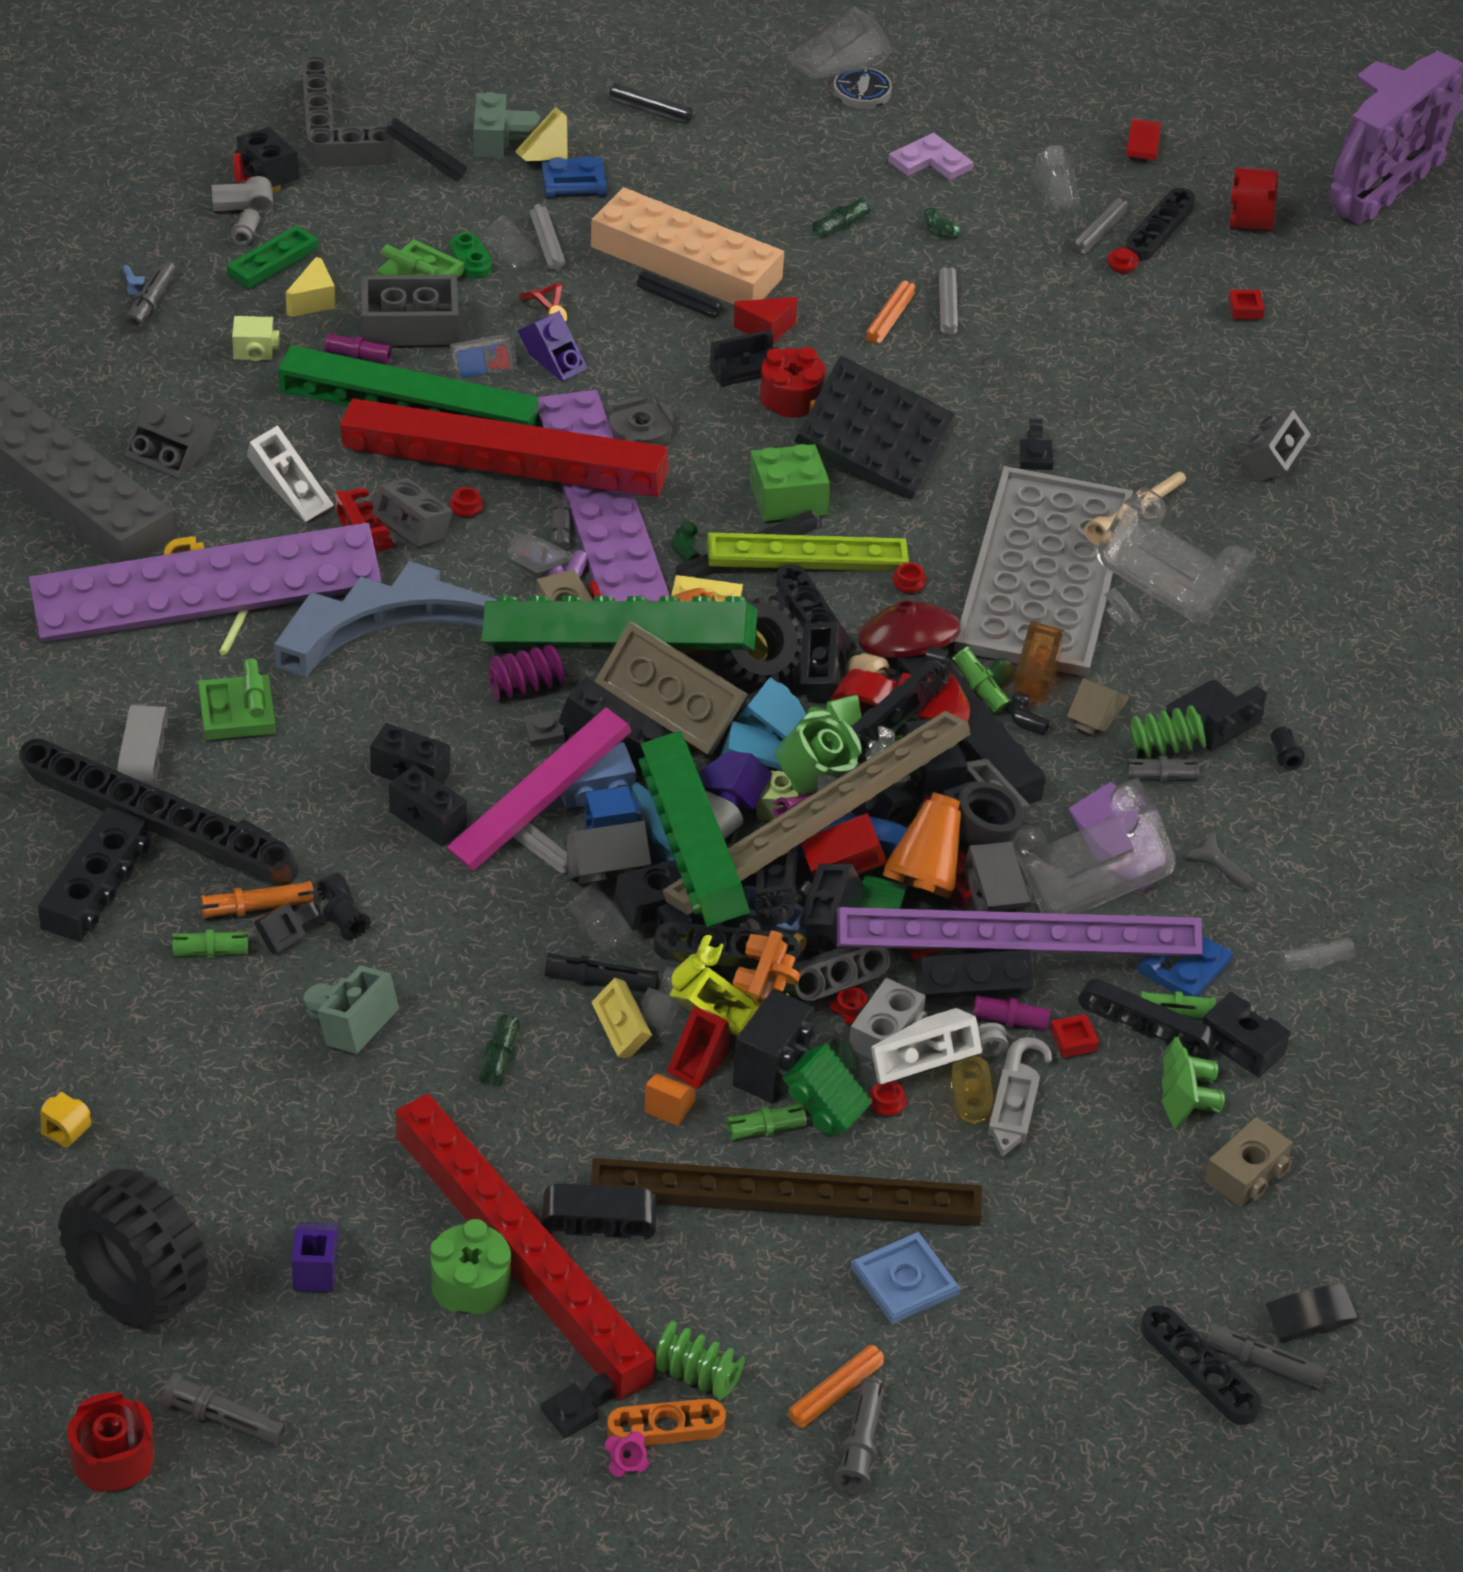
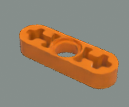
(676, 1410)

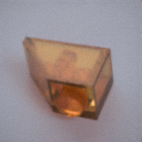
(1039, 661)

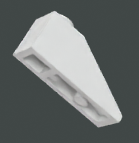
(288, 474)
(927, 1045)

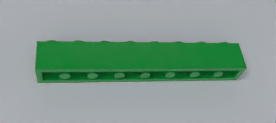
(344, 378)
(600, 623)
(692, 830)

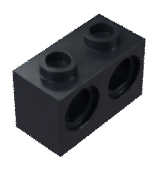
(268, 156)

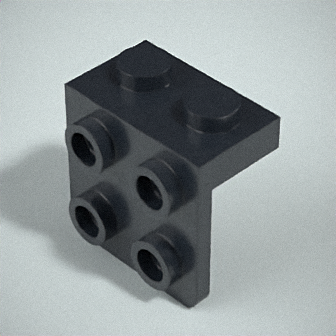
(1221, 711)

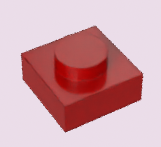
(1246, 304)
(1074, 1036)

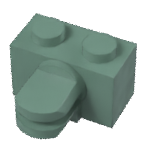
(497, 125)
(353, 1007)

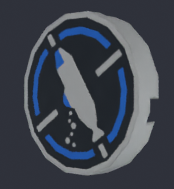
(863, 88)

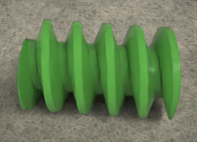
(1166, 731)
(696, 1362)

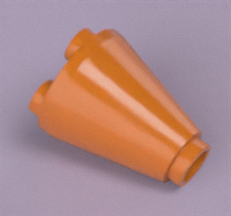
(929, 848)

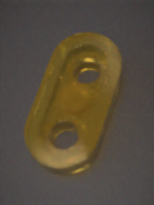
(972, 1091)

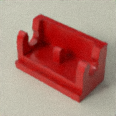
(359, 513)
(846, 843)

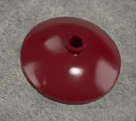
(908, 629)

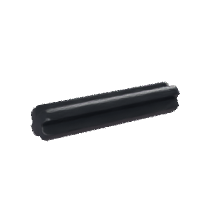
(651, 103)
(426, 149)
(679, 294)

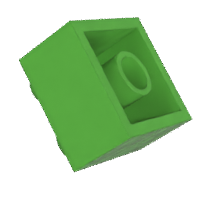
(789, 481)

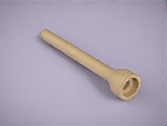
(1097, 528)

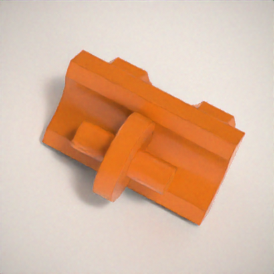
(772, 967)

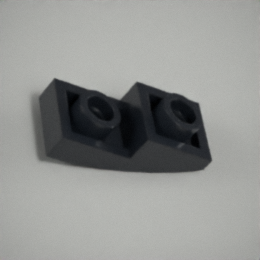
(1311, 1310)

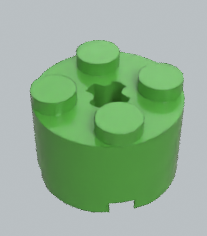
(817, 749)
(470, 1268)

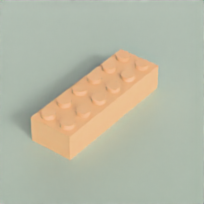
(686, 248)

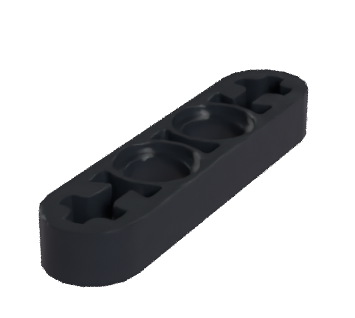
(1156, 223)
(805, 590)
(721, 935)
(1099, 999)
(1205, 1362)

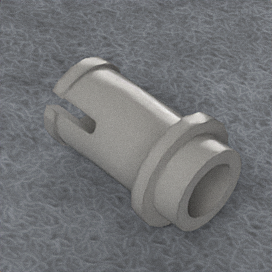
(245, 227)

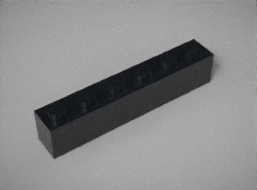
(990, 739)

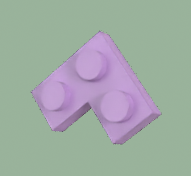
(931, 152)

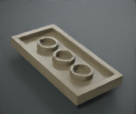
(671, 688)

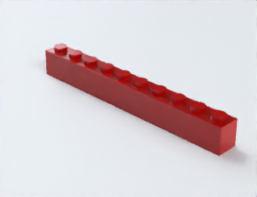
(505, 447)
(536, 1257)

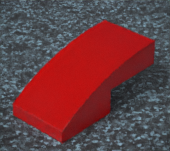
(1143, 139)

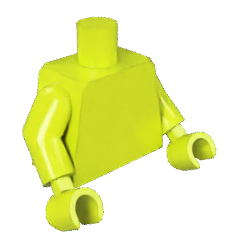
(704, 988)

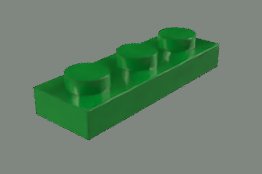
(272, 256)

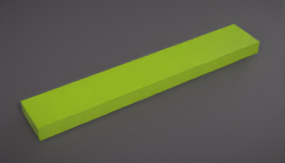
(806, 551)

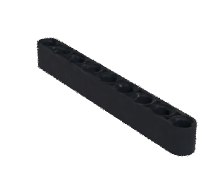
(169, 820)

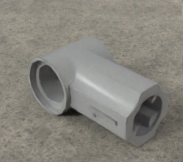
(253, 195)

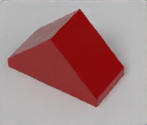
(765, 314)
(700, 1047)

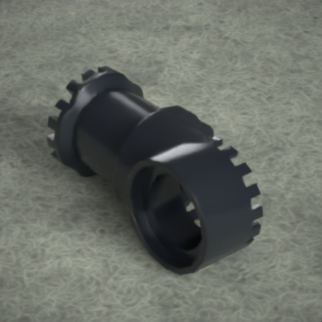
(341, 907)

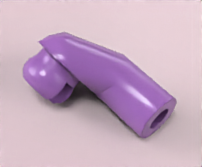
(578, 563)

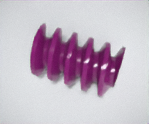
(525, 670)

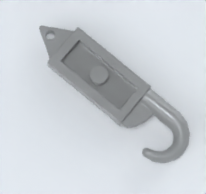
(1016, 1096)

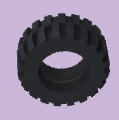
(133, 1248)

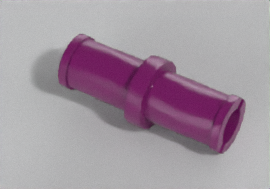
(358, 348)
(1011, 1013)

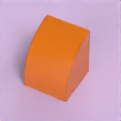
(668, 1099)

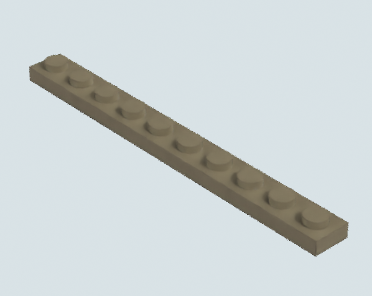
(836, 799)

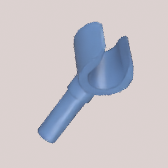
(134, 283)

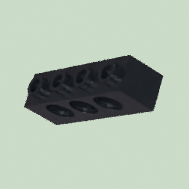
(94, 875)
(641, 892)

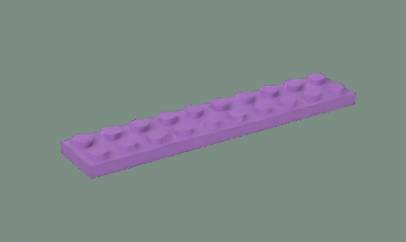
(604, 519)
(202, 582)

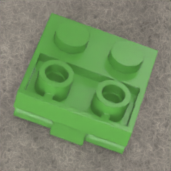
(419, 260)
(237, 705)

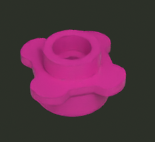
(635, 1445)

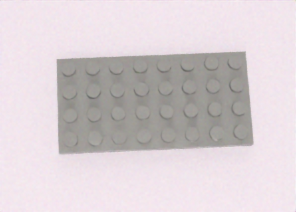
(1040, 568)

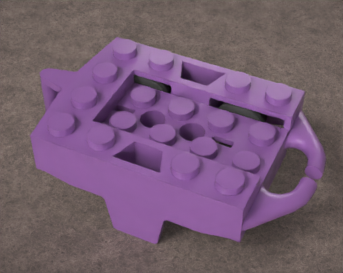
(1396, 133)

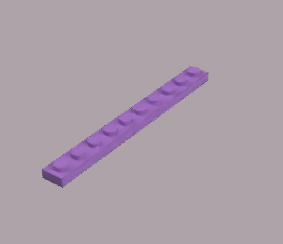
(1018, 931)

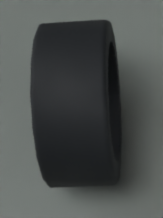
(993, 798)

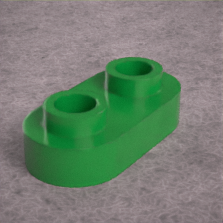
(471, 251)

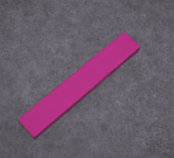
(539, 789)

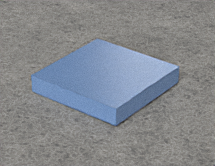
(905, 1277)

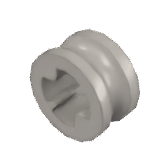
(992, 1040)

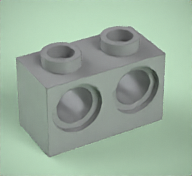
(885, 1014)

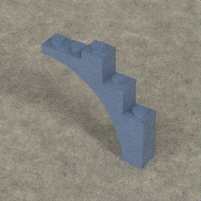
(414, 597)

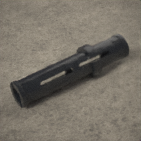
(597, 972)

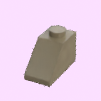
(1095, 706)

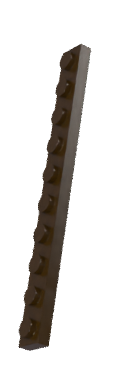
(795, 1191)

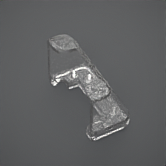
(1166, 564)
(1099, 859)

